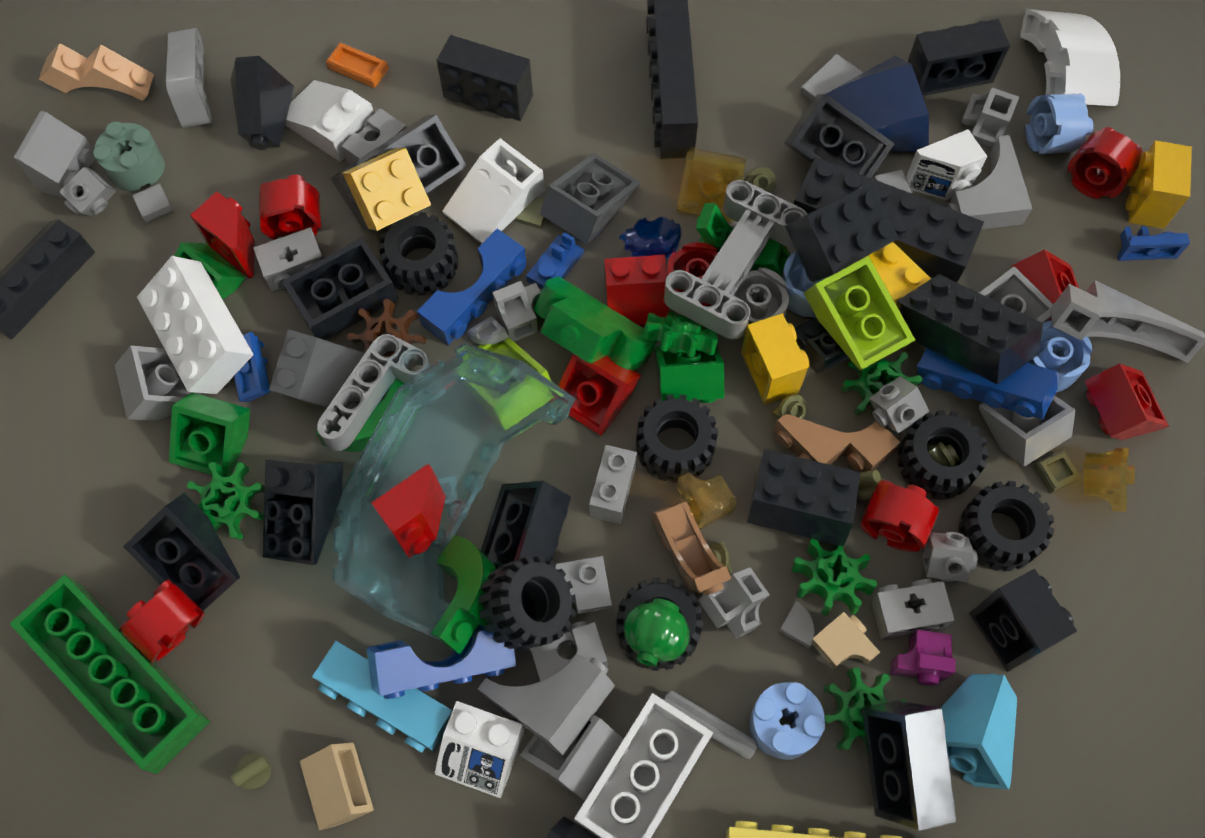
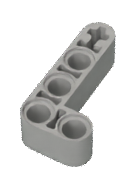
(186, 77)
(341, 425)

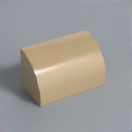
(336, 785)

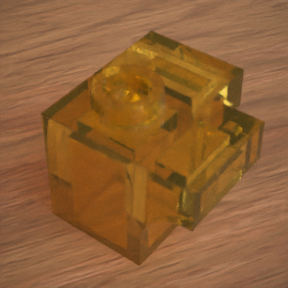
(1109, 476)
(707, 499)

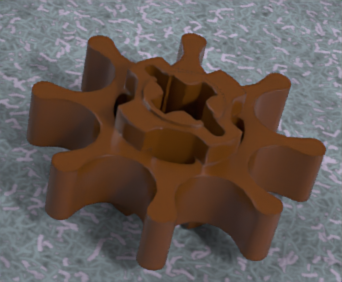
(387, 325)

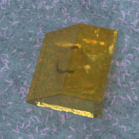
(707, 179)

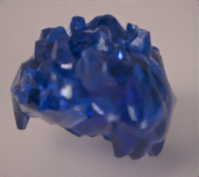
(652, 237)

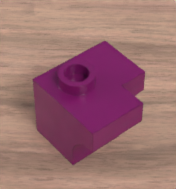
(927, 658)

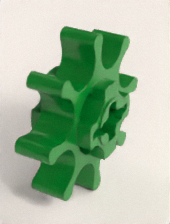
(680, 334)
(880, 370)
(238, 503)
(821, 577)
(851, 701)

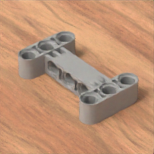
(732, 260)

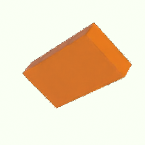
(357, 65)

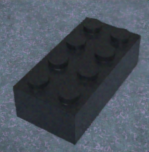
(430, 152)
(970, 328)

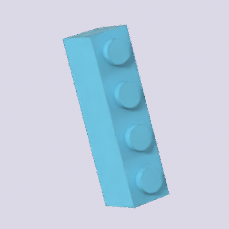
(413, 714)

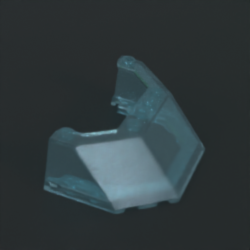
(458, 425)

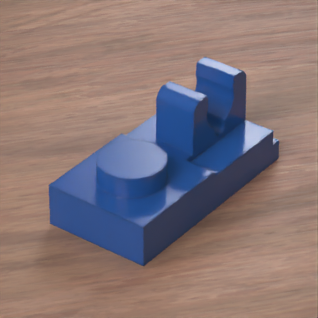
(1146, 247)
(556, 260)
(252, 377)

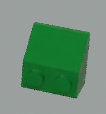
(695, 376)
(207, 432)

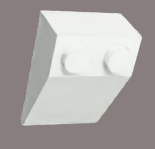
(328, 116)

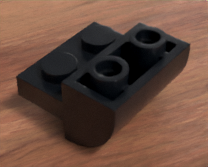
(819, 346)

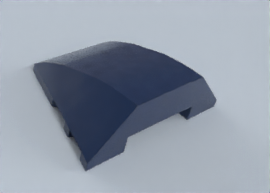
(889, 102)

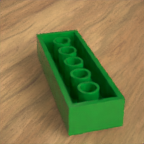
(109, 675)

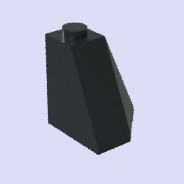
(260, 101)

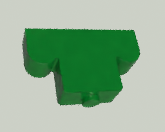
(590, 326)

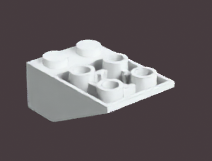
(494, 191)

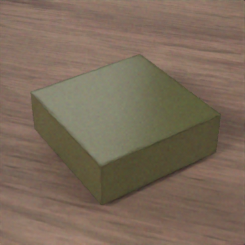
(531, 216)
(1057, 471)

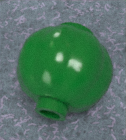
(656, 632)

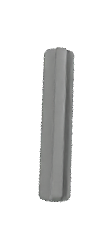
(721, 730)

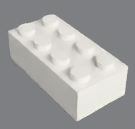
(194, 326)
(644, 773)

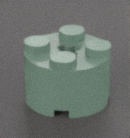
(129, 156)

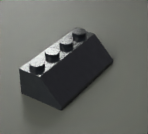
(39, 274)
(525, 525)

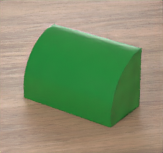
(222, 273)

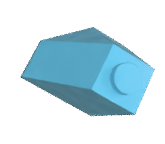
(982, 730)

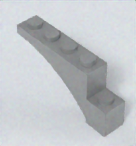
(1112, 314)

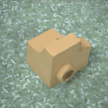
(844, 640)

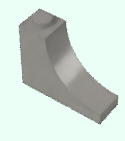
(1002, 196)
(558, 705)

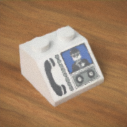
(946, 166)
(479, 749)

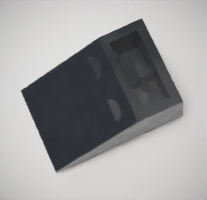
(299, 507)

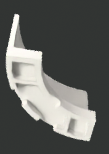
(1077, 55)

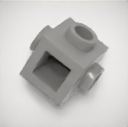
(86, 192)
(898, 405)
(949, 557)

